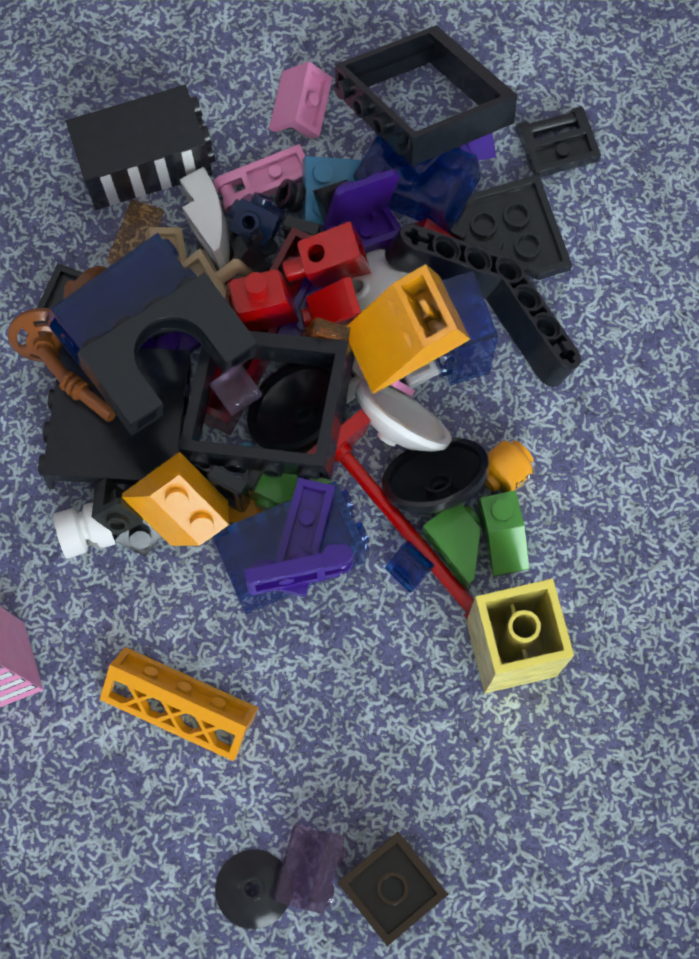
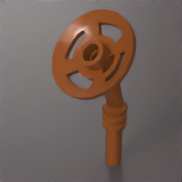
(45, 347)

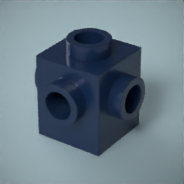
(253, 213)

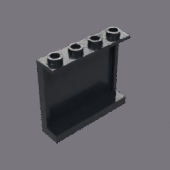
(90, 449)

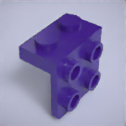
(367, 208)

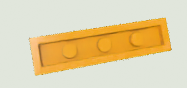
(179, 696)

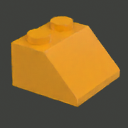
(179, 503)

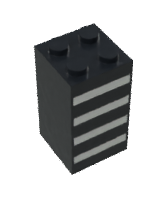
(141, 146)

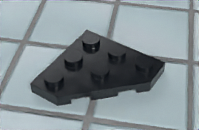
(515, 223)

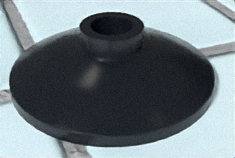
(231, 893)

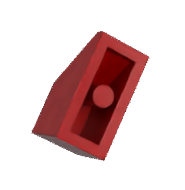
(333, 303)

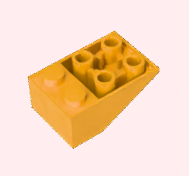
(405, 329)

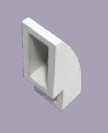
(206, 216)

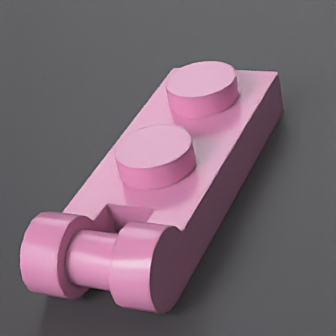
(261, 176)

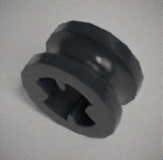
(290, 195)

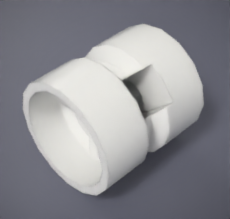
(79, 531)

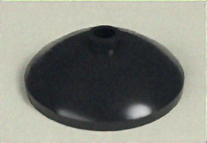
(291, 408)
(436, 480)

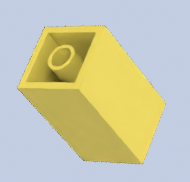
(519, 636)

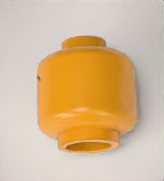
(508, 466)

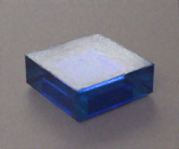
(409, 566)

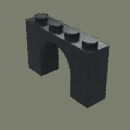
(192, 309)

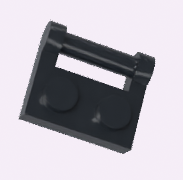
(560, 150)

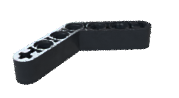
(503, 287)

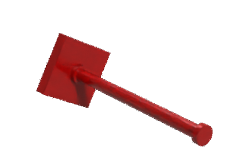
(350, 433)

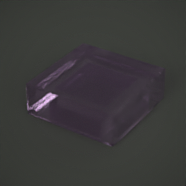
(236, 389)

